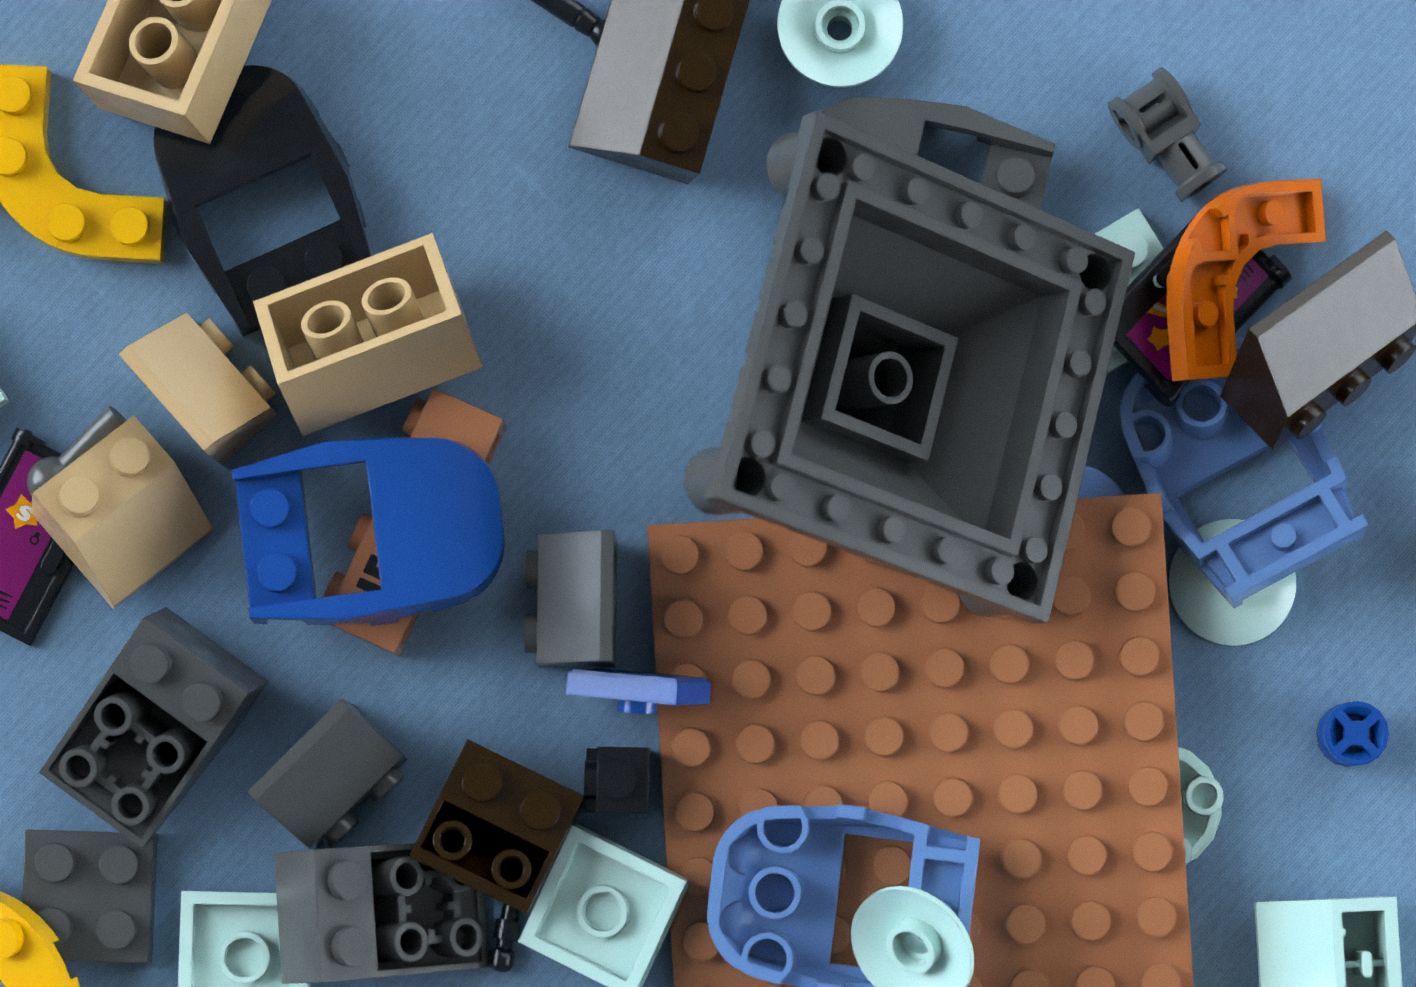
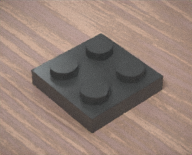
(93, 893)

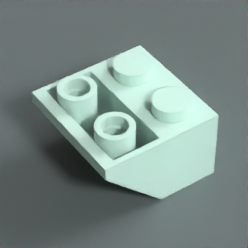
(1328, 942)

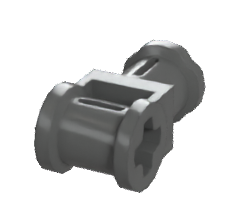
(1167, 132)

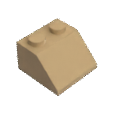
(201, 386)
(121, 512)

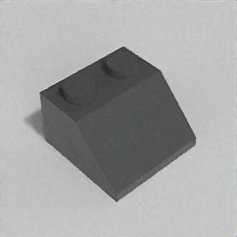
(574, 600)
(330, 776)

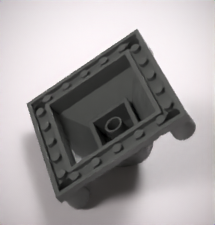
(919, 371)

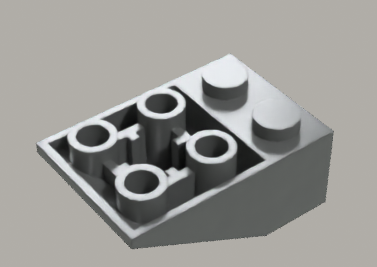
(153, 725)
(373, 916)

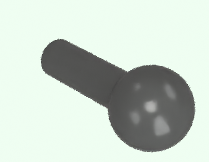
(50, 466)

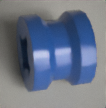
(1362, 727)

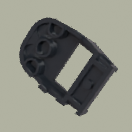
(260, 132)

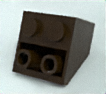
(497, 826)

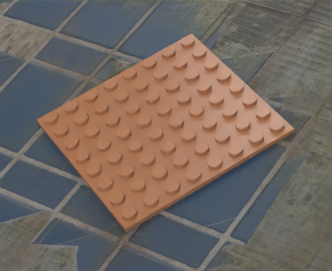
(908, 704)

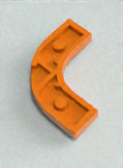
(1212, 259)

